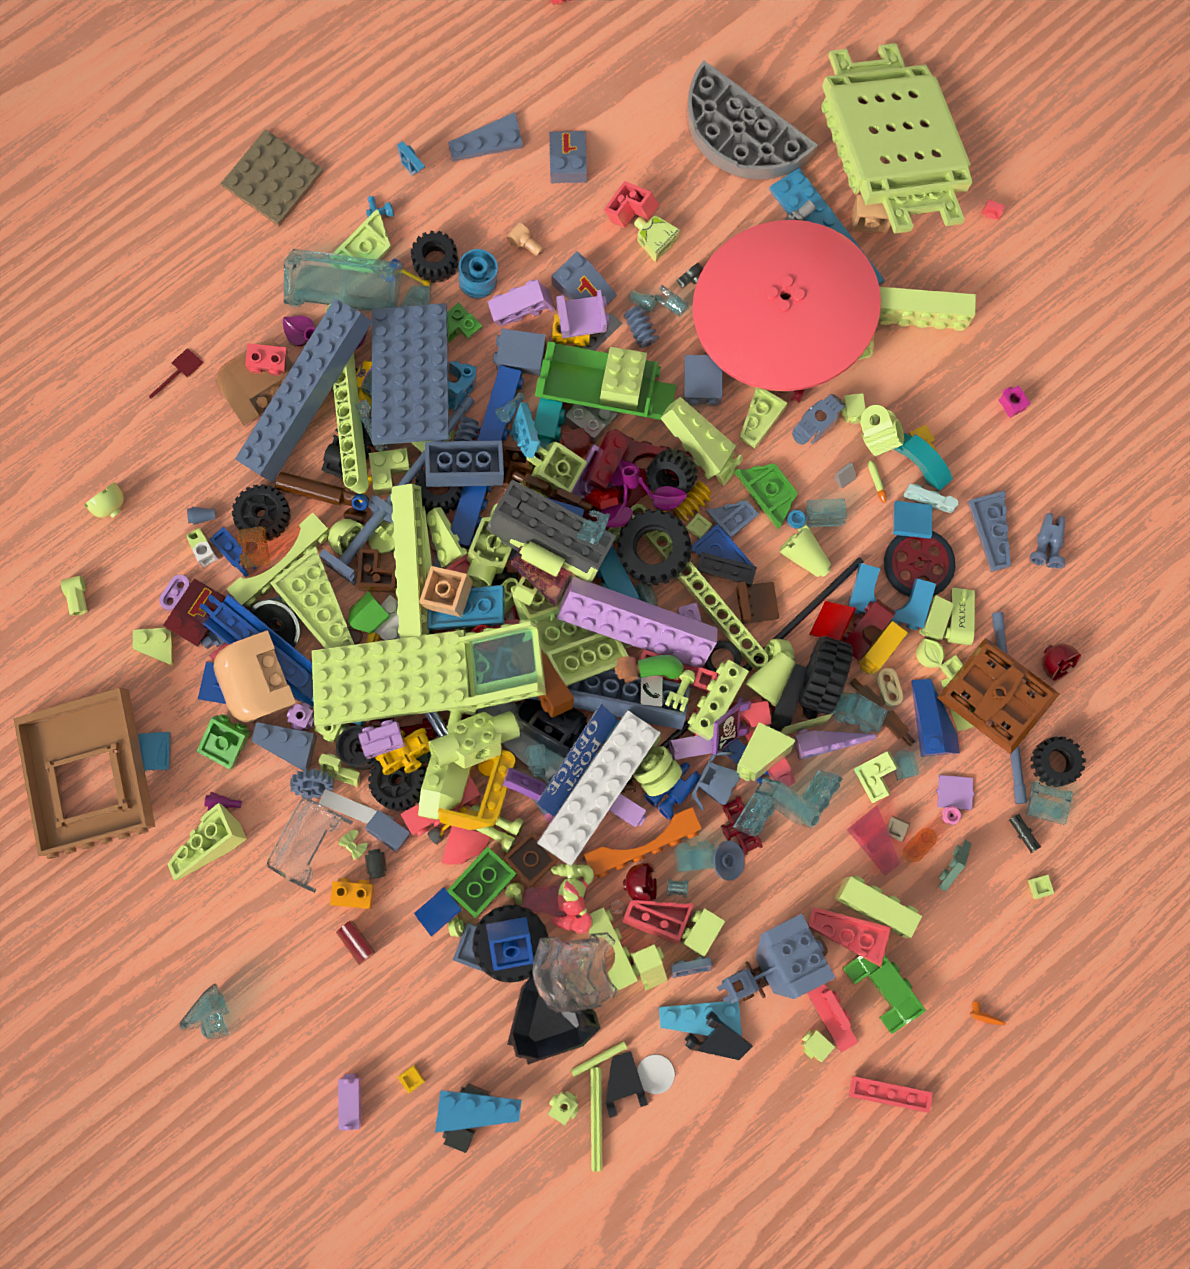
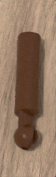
(315, 490)

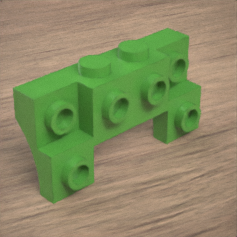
(460, 320)
(892, 987)

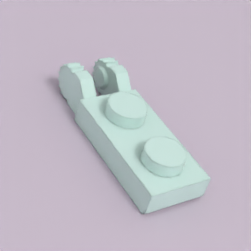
(918, 494)

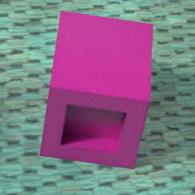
(1014, 408)

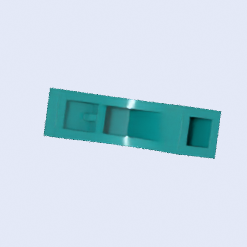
(927, 460)

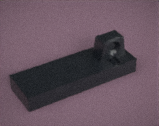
(726, 568)

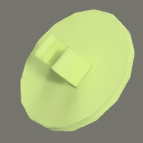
(383, 538)

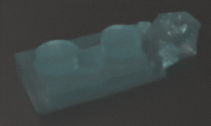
(365, 414)

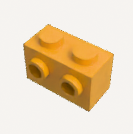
(352, 894)

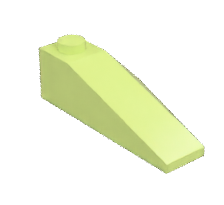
(212, 839)

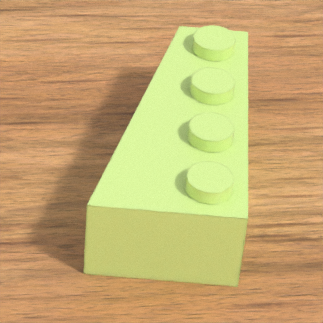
(698, 437)

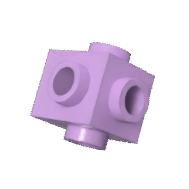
(308, 717)

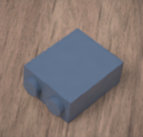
(520, 351)
(702, 381)

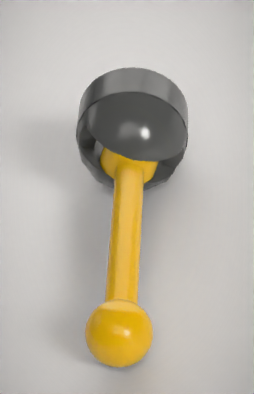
(437, 834)

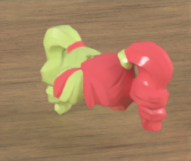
(572, 897)

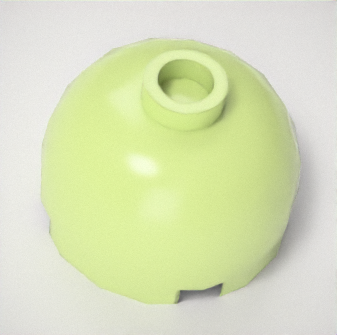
(106, 502)
(342, 534)

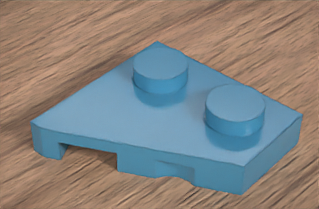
(409, 159)

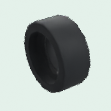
(726, 645)

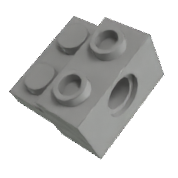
(592, 419)

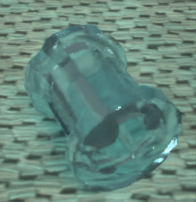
(677, 888)

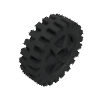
(262, 498)
(399, 795)

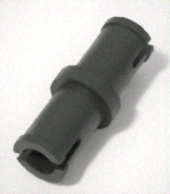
(1025, 833)

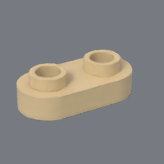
(891, 687)

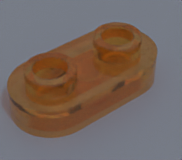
(920, 846)

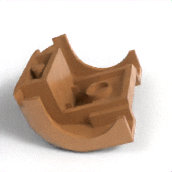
(247, 391)

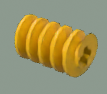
(694, 498)

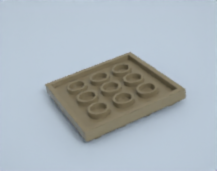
(272, 177)

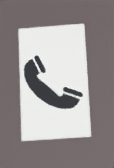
(651, 691)

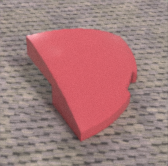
(464, 845)

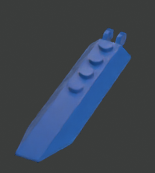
(235, 622)

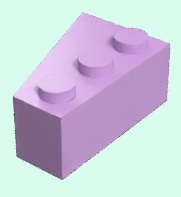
(520, 302)

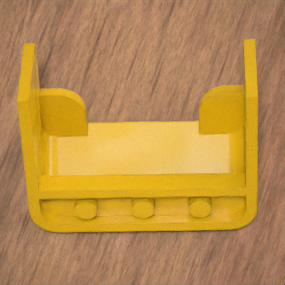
(493, 798)

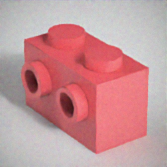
(266, 359)

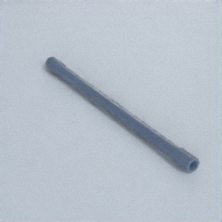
(1019, 787)

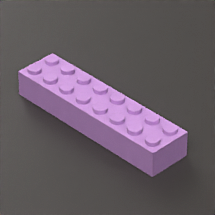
(637, 622)

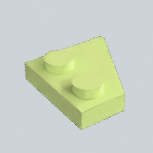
(154, 643)

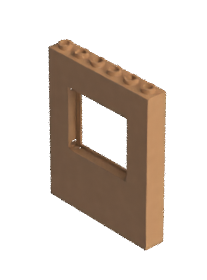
(75, 733)

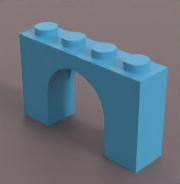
(912, 613)

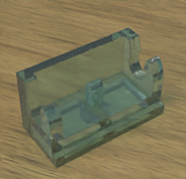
(826, 512)
(593, 531)

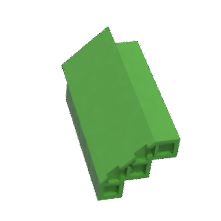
(577, 378)

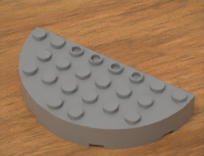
(741, 131)

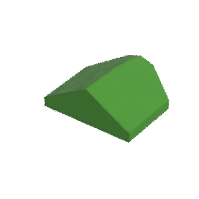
(367, 614)

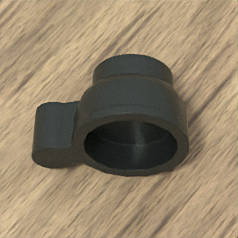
(691, 275)
(501, 577)

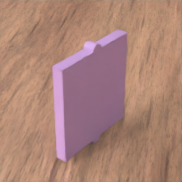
(955, 792)

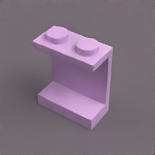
(582, 315)

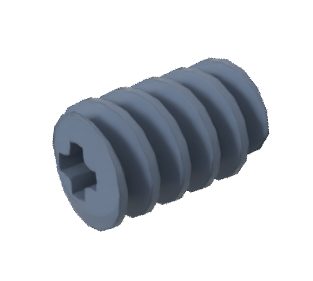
(640, 327)
(467, 430)

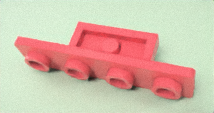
(833, 1016)

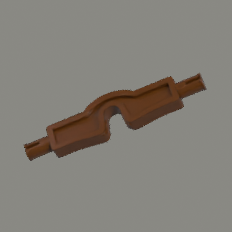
(559, 495)
(891, 720)

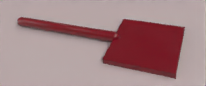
(185, 363)

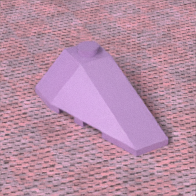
(820, 742)

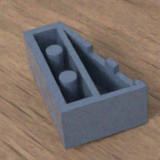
(289, 744)

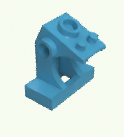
(467, 377)

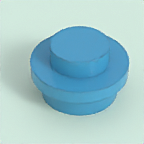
(796, 519)

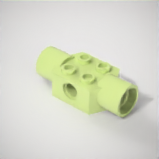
(486, 555)
(474, 739)

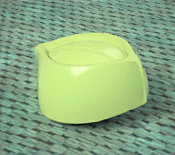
(930, 653)

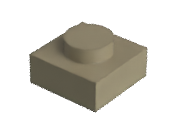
(897, 828)

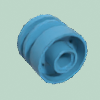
(478, 273)

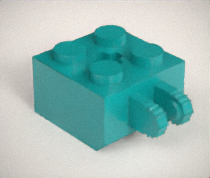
(548, 420)

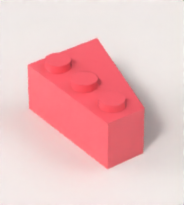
(658, 918)

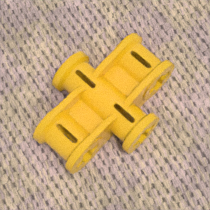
(413, 749)

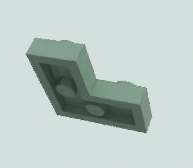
(955, 865)

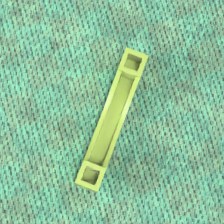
(250, 589)

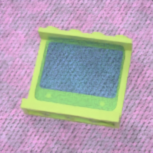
(504, 664)

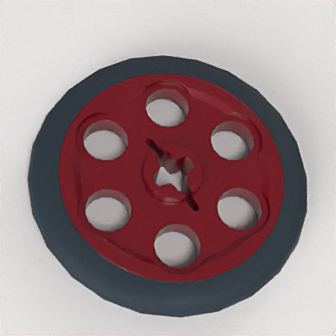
(893, 566)

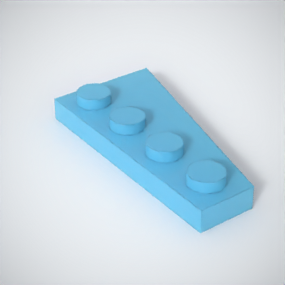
(524, 431)
(693, 1019)

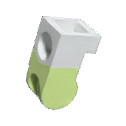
(201, 547)

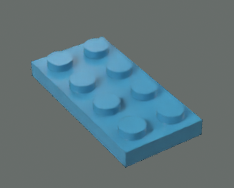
(483, 607)

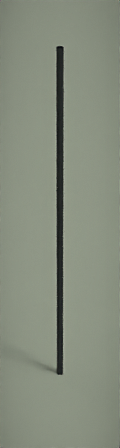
(784, 632)

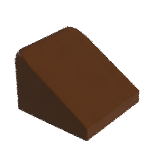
(358, 516)

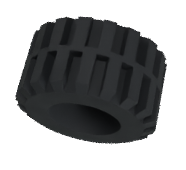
(430, 243)
(676, 462)
(445, 501)
(1068, 750)

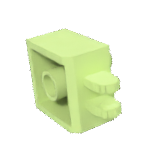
(557, 466)

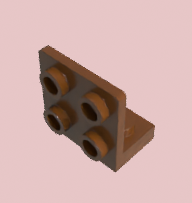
(757, 602)

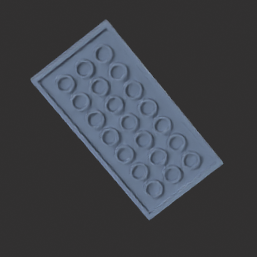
(410, 374)

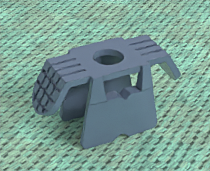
(810, 425)
(716, 781)

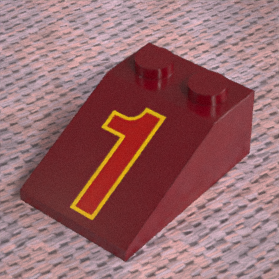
(187, 617)

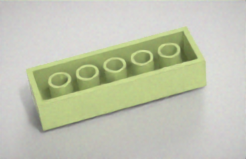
(926, 308)

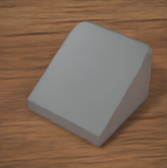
(845, 475)

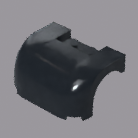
(555, 732)

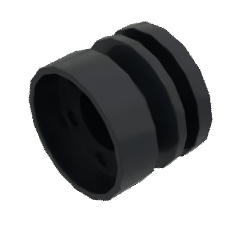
(349, 749)

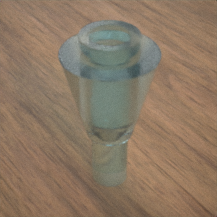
(507, 410)

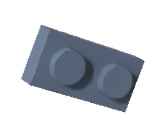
(698, 965)

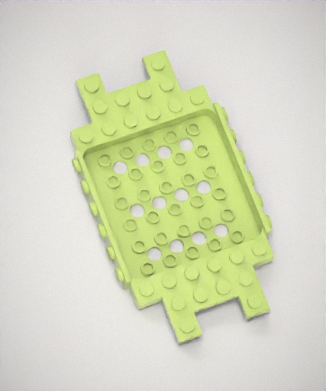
(901, 186)

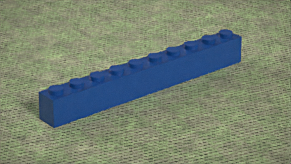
(473, 498)

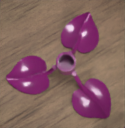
(301, 328)
(628, 475)

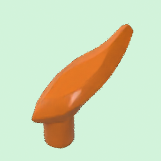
(984, 1017)

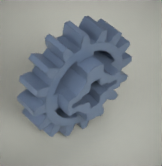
(311, 783)

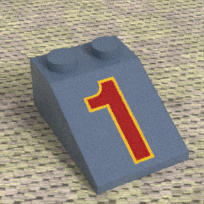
(568, 157)
(580, 280)

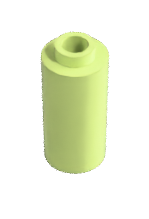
(542, 558)

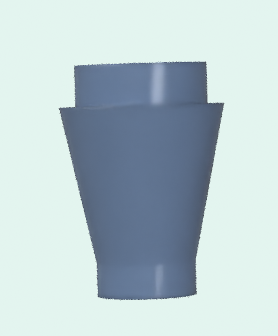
(199, 515)

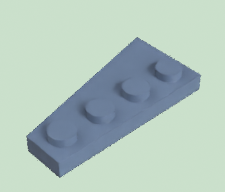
(490, 139)
(990, 521)

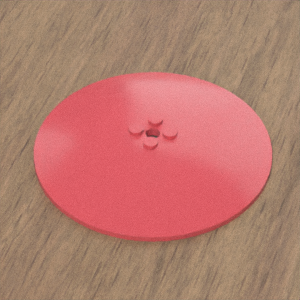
(792, 340)

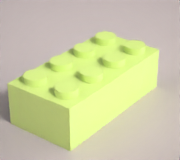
(878, 907)

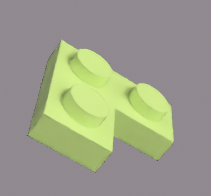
(332, 765)
(871, 775)

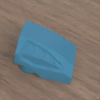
(155, 750)

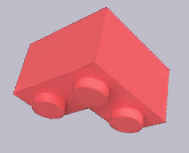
(628, 202)

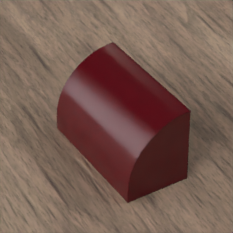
(355, 942)

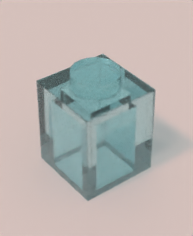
(906, 765)

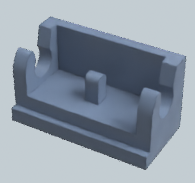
(387, 831)

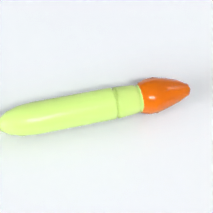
(877, 481)

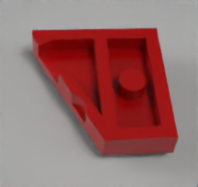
(603, 497)

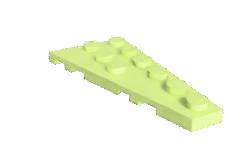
(311, 597)

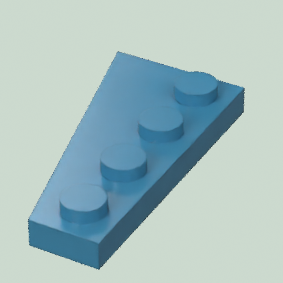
(471, 1110)

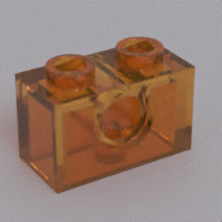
(261, 556)

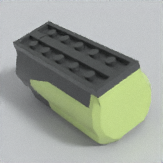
(531, 517)

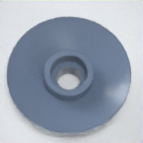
(728, 860)

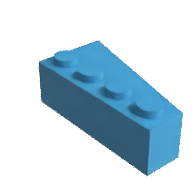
(614, 575)

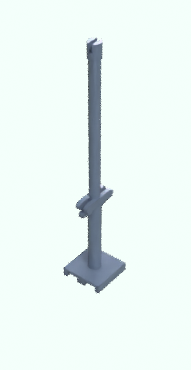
(383, 509)

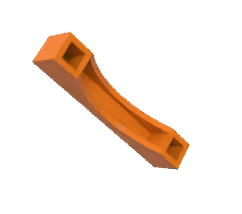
(680, 826)

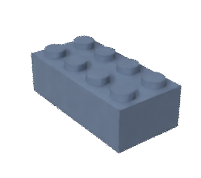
(464, 463)

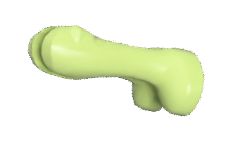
(505, 840)

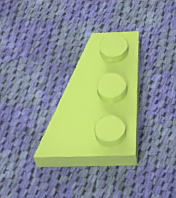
(762, 415)

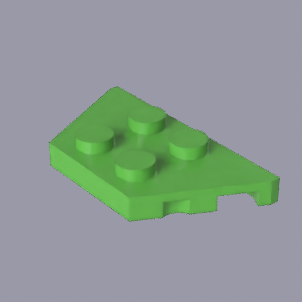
(769, 490)

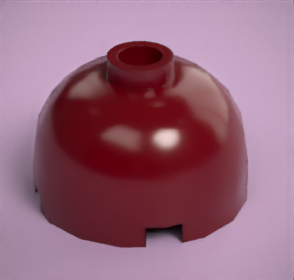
(1059, 660)
(640, 883)

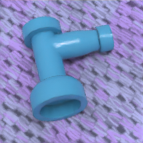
(387, 209)

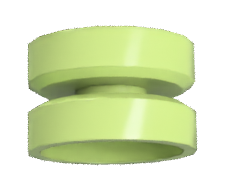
(657, 771)

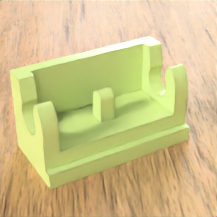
(937, 618)

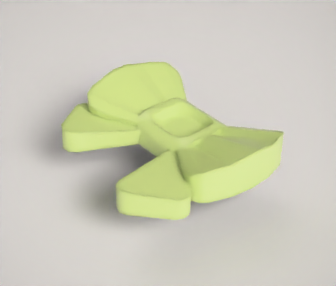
(347, 841)

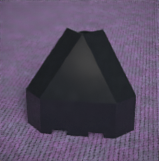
(542, 1032)

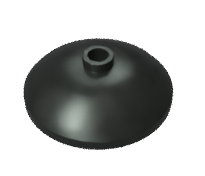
(273, 610)

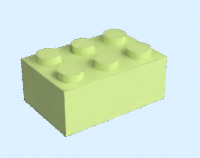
(623, 378)

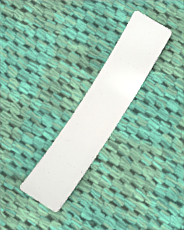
(347, 806)

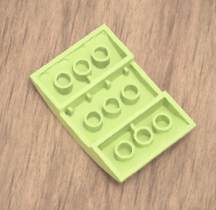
(570, 648)

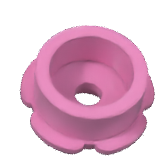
(946, 815)

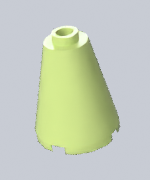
(806, 552)
(772, 677)

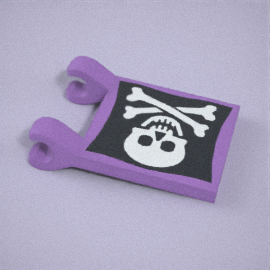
(729, 727)

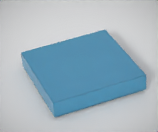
(912, 519)

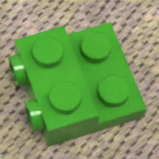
(223, 740)

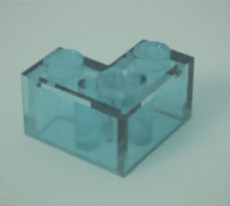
(860, 711)

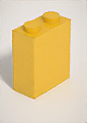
(882, 648)

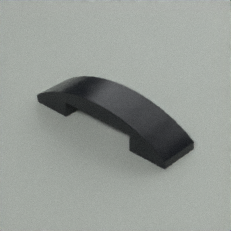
(788, 702)

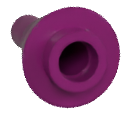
(214, 798)

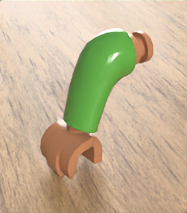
(652, 666)

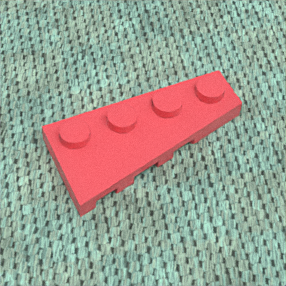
(854, 934)

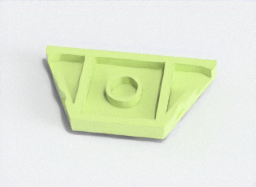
(368, 240)

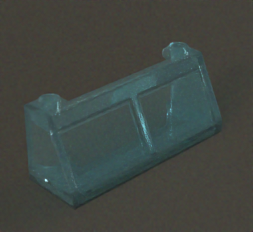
(352, 280)

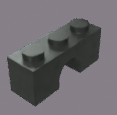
(462, 1138)

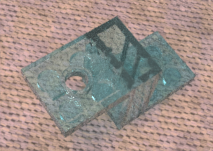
(798, 809)

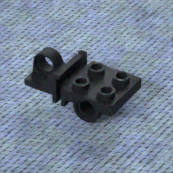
(332, 455)

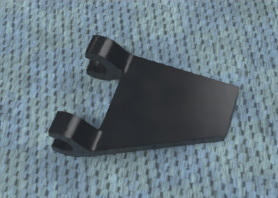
(721, 1041)
(623, 1082)

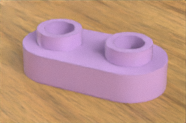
(173, 592)

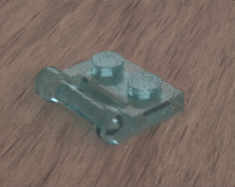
(1048, 809)

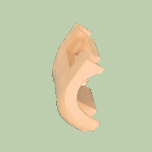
(252, 678)

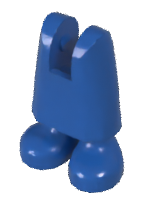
(676, 794)

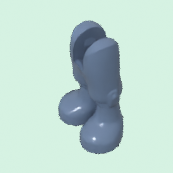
(1051, 535)

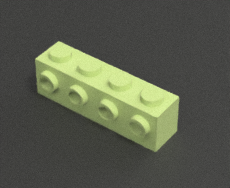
(718, 698)

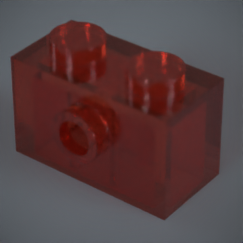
(576, 441)

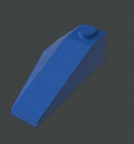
(934, 726)

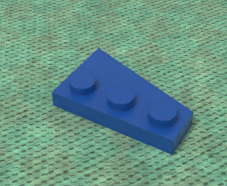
(719, 544)

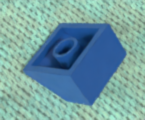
(510, 943)

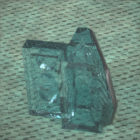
(208, 1014)

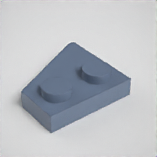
(733, 517)

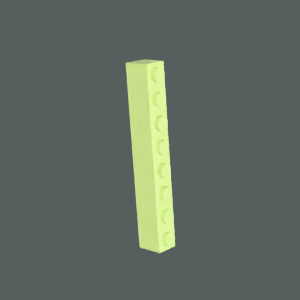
(409, 559)

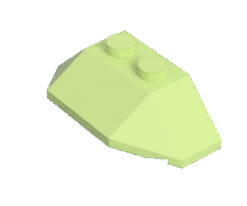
(442, 788)

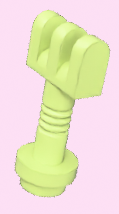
(687, 678)

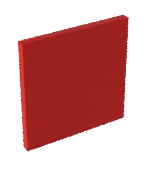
(832, 620)

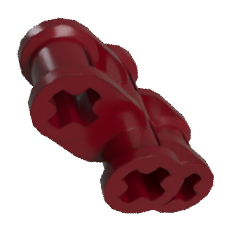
(732, 816)

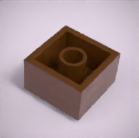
(530, 859)

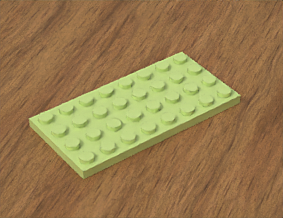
(390, 678)

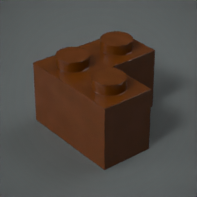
(514, 461)
(371, 576)

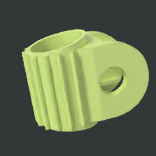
(881, 436)

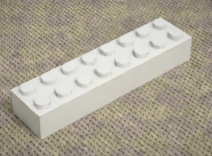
(598, 788)

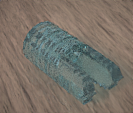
(673, 303)

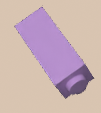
(690, 747)
(628, 811)
(349, 1102)

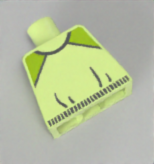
(656, 236)

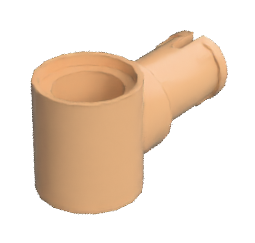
(521, 237)

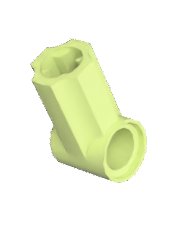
(74, 591)

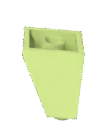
(763, 752)

